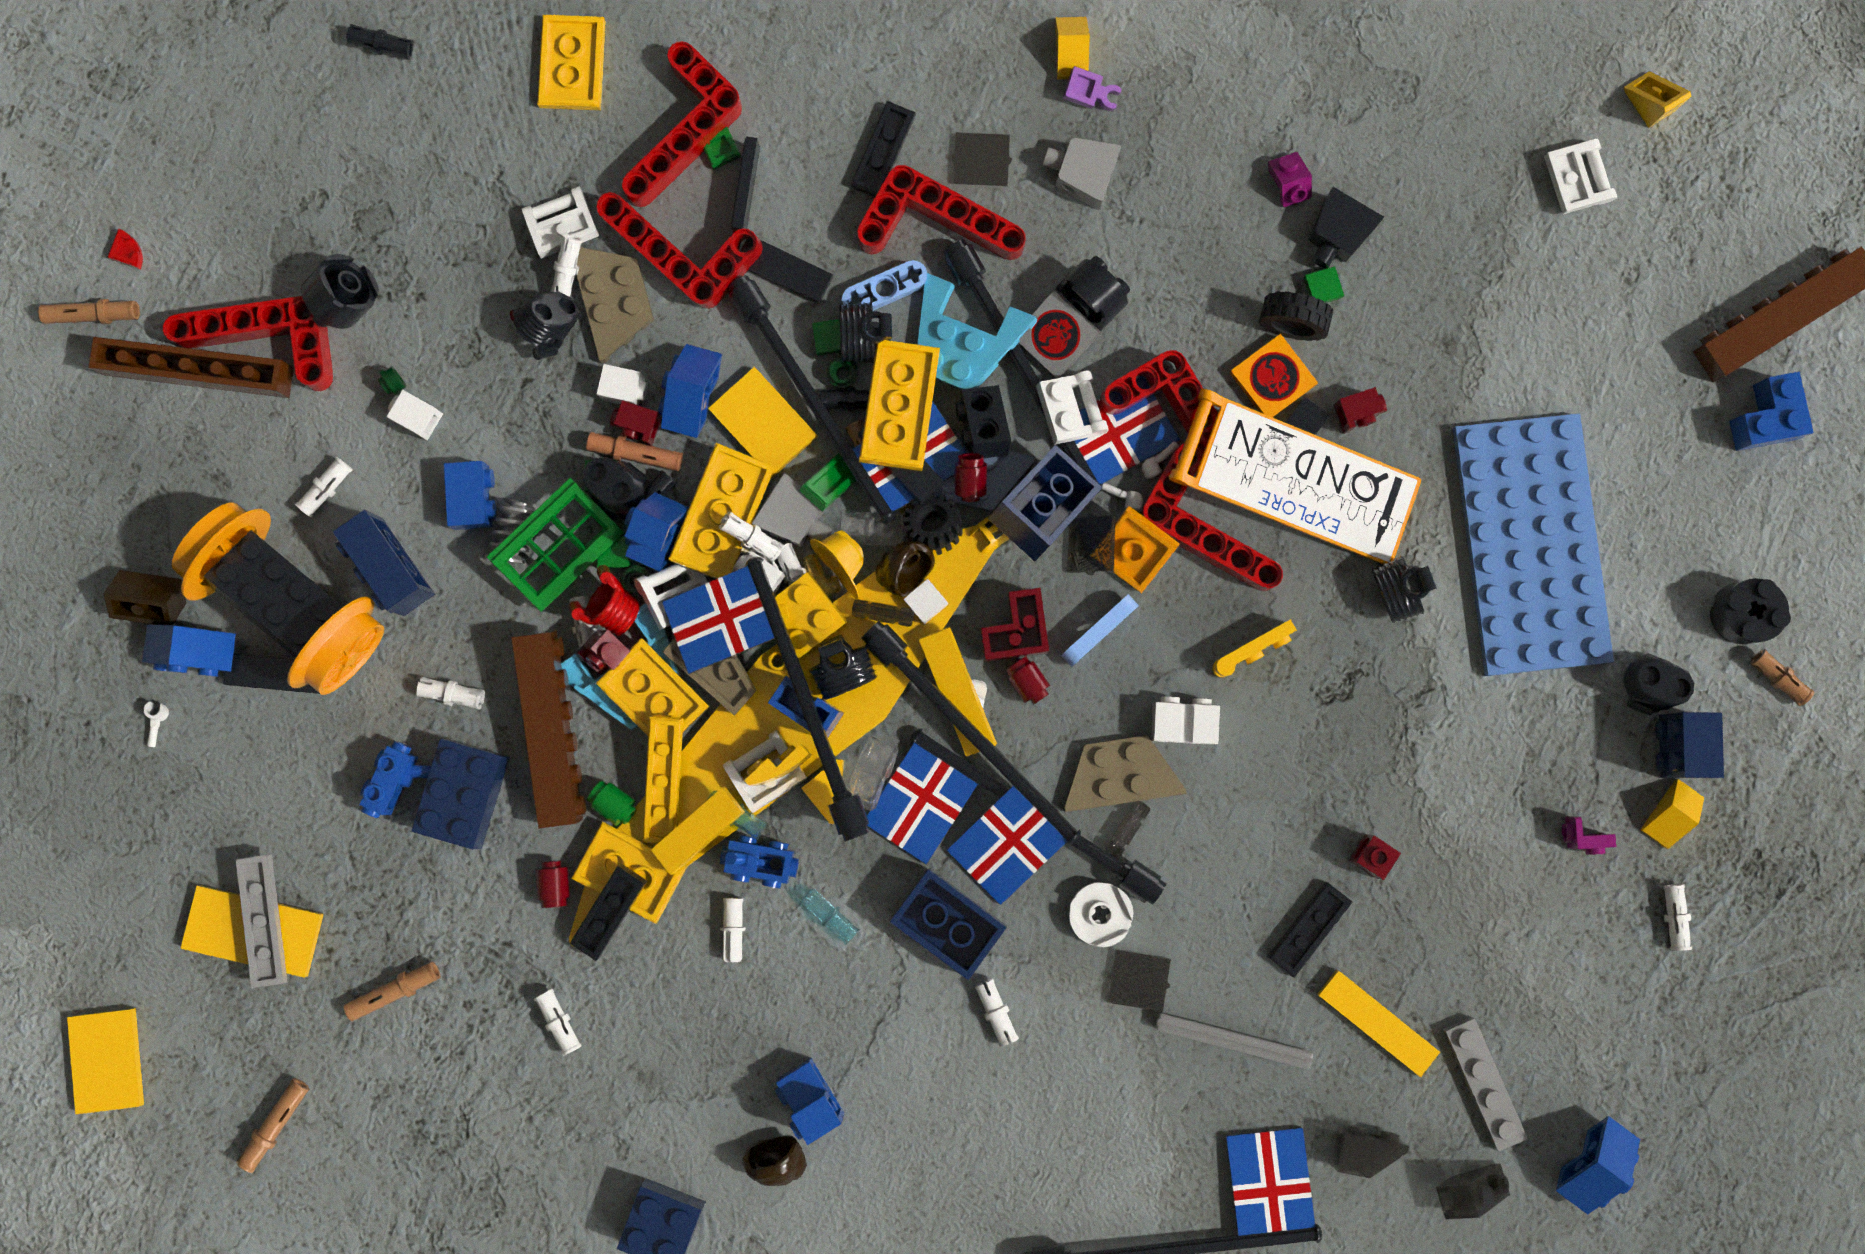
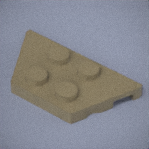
(613, 299)
(1121, 774)

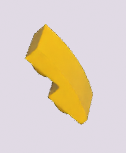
(767, 771)

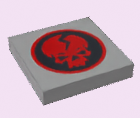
(1059, 334)

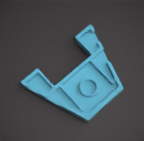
(965, 352)
(585, 683)

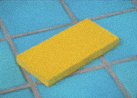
(899, 405)
(728, 484)
(218, 930)

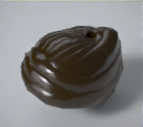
(904, 567)
(775, 1161)

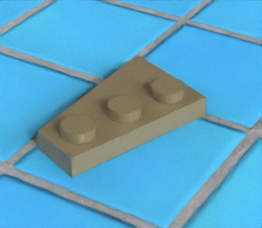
(724, 680)

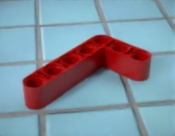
(687, 129)
(938, 212)
(673, 257)
(260, 327)
(1170, 385)
(1199, 530)

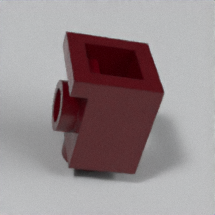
(1359, 409)
(636, 422)
(603, 651)

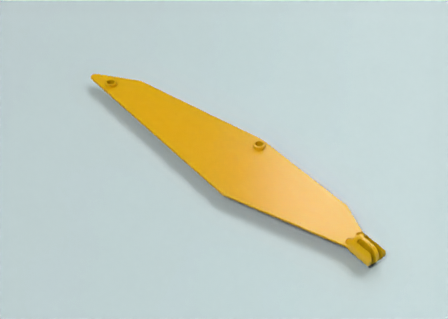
(731, 736)

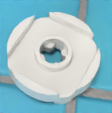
(1118, 920)

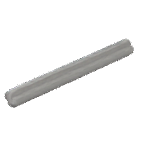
(1234, 1040)

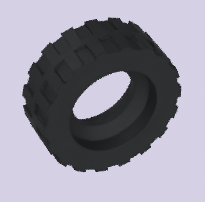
(1296, 316)

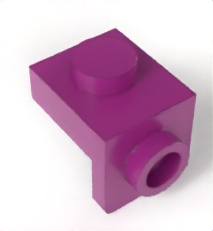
(1291, 178)
(1592, 843)

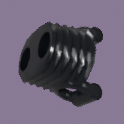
(545, 320)
(854, 324)
(614, 485)
(1392, 585)
(842, 677)
(1656, 684)

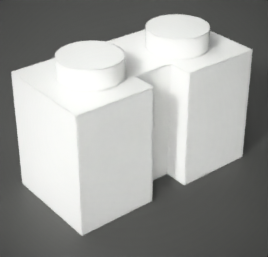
(1185, 722)

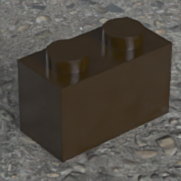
(144, 598)

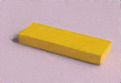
(697, 830)

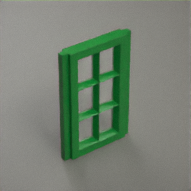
(574, 567)

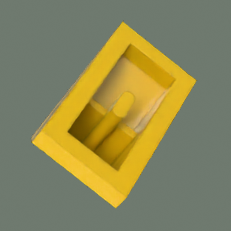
(1071, 45)
(1655, 97)
(820, 792)
(1674, 815)

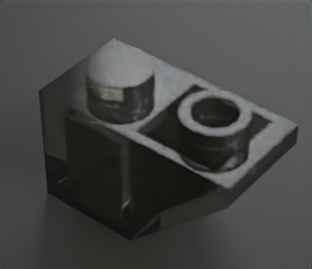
(1366, 1153)
(1473, 1192)

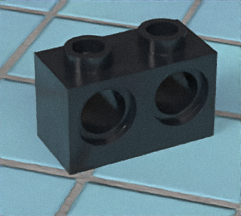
(987, 422)

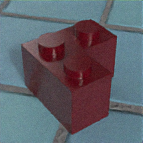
(1024, 635)

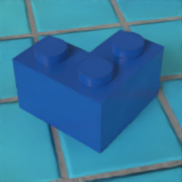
(688, 390)
(1780, 414)
(654, 530)
(180, 647)
(811, 1101)
(1602, 1168)

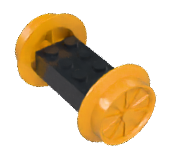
(230, 557)

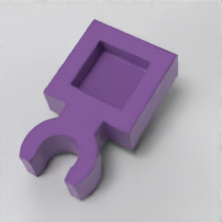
(1086, 89)

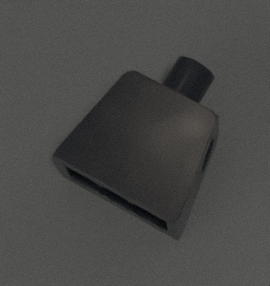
(1341, 227)

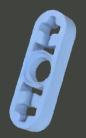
(880, 301)
(1099, 630)

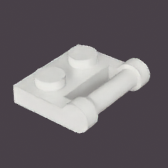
(1571, 178)
(548, 233)
(1062, 409)
(654, 603)
(761, 795)

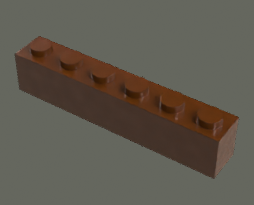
(1783, 316)
(191, 367)
(548, 729)

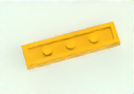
(955, 683)
(662, 777)
(1378, 1023)

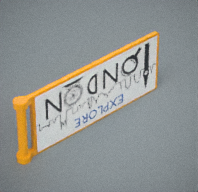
(1298, 479)

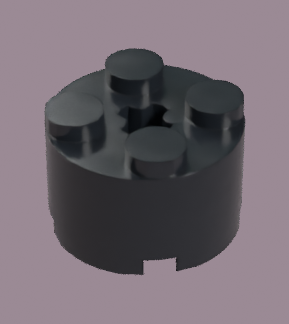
(1095, 291)
(339, 292)
(1767, 608)

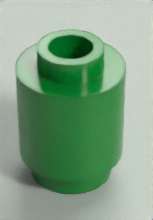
(612, 803)

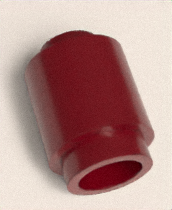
(970, 477)
(1028, 680)
(552, 884)

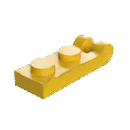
(1252, 650)

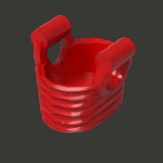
(608, 606)

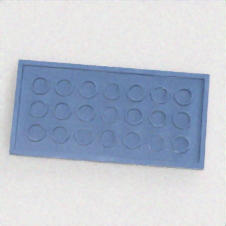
(1532, 545)

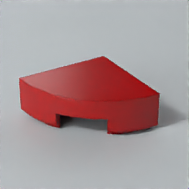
(126, 250)

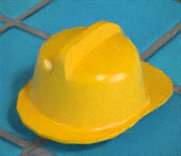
(842, 556)

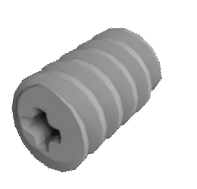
(515, 514)

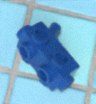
(393, 772)
(747, 859)

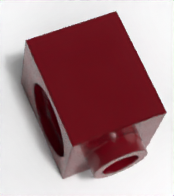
(1374, 856)

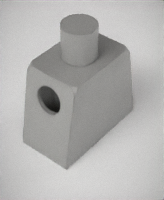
(1084, 169)
(791, 515)

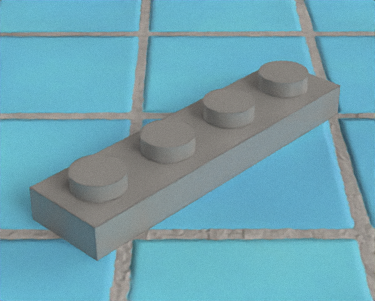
(261, 921)
(1485, 1084)

